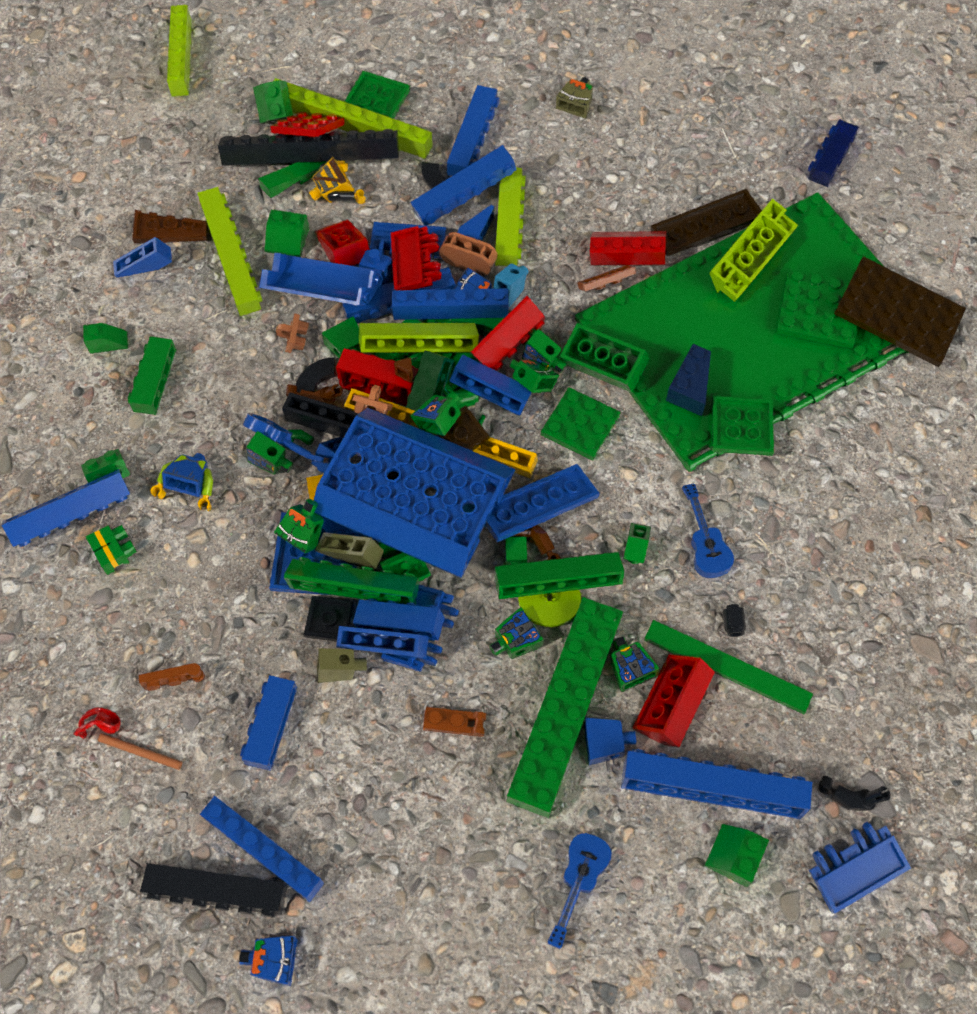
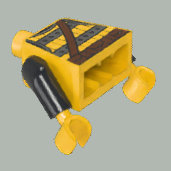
(334, 183)

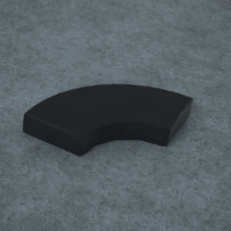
(431, 174)
(315, 374)

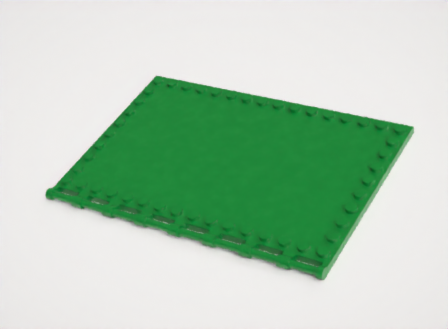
(747, 354)

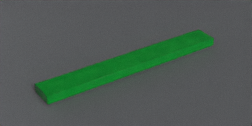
(730, 667)

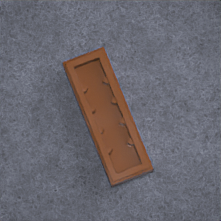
(599, 281)

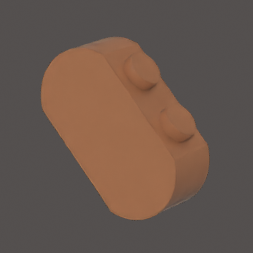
(468, 253)

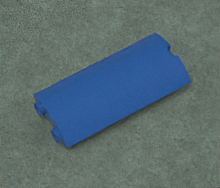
(321, 279)

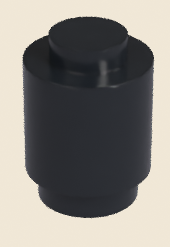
(734, 620)

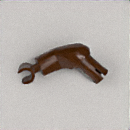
(325, 394)
(541, 539)

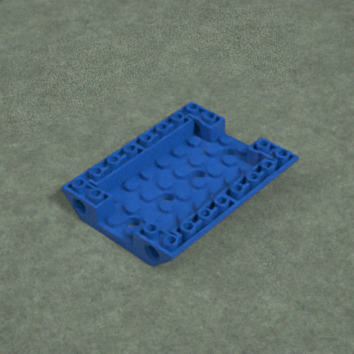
(398, 509)

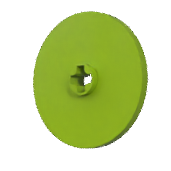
(554, 612)

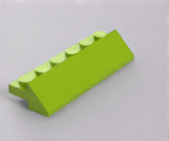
(752, 250)

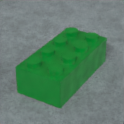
(604, 357)

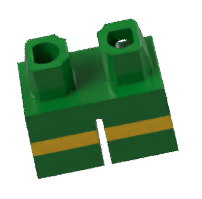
(107, 547)

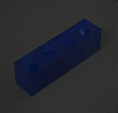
(833, 152)

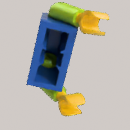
(187, 476)

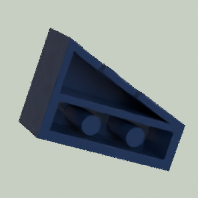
(690, 383)

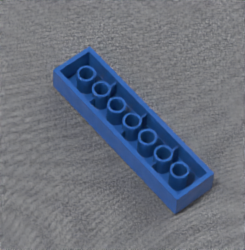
(716, 784)

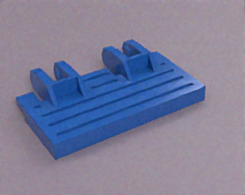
(382, 235)
(425, 597)
(863, 867)

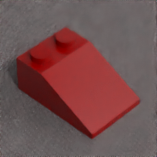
(343, 243)

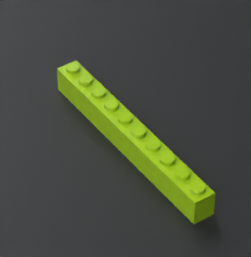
(410, 138)

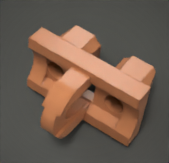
(290, 331)
(373, 400)

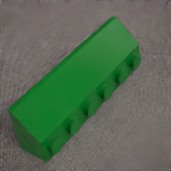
(351, 582)

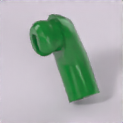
(301, 435)

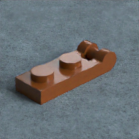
(171, 676)
(454, 721)

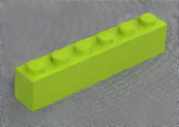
(179, 50)
(509, 218)
(417, 337)

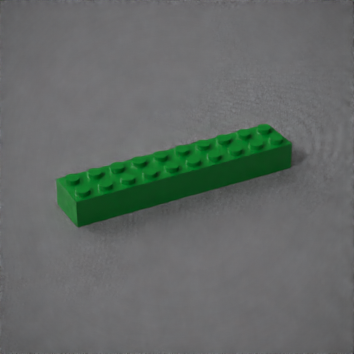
(564, 708)

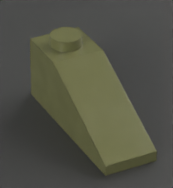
(351, 549)

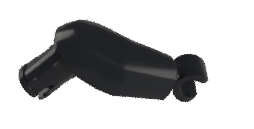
(855, 801)

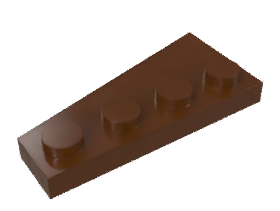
(167, 228)

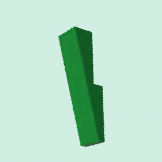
(282, 179)

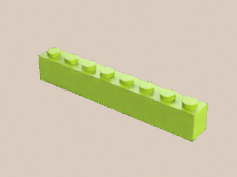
(229, 251)

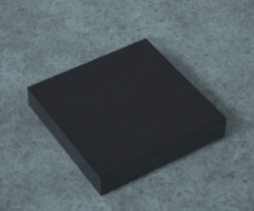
(326, 616)

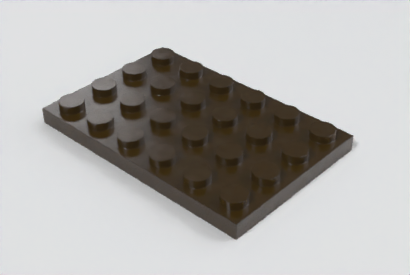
(900, 311)

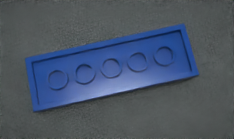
(540, 502)

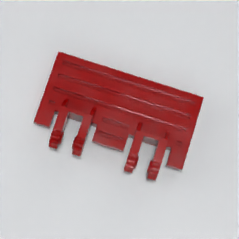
(412, 258)

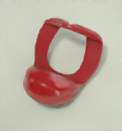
(106, 720)

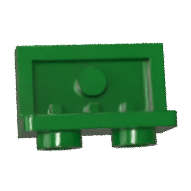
(105, 464)
(405, 563)

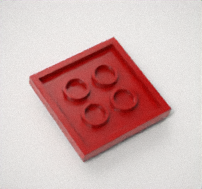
(307, 125)

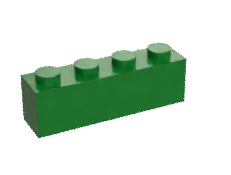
(152, 375)

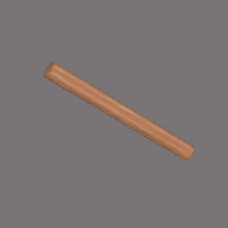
(140, 751)

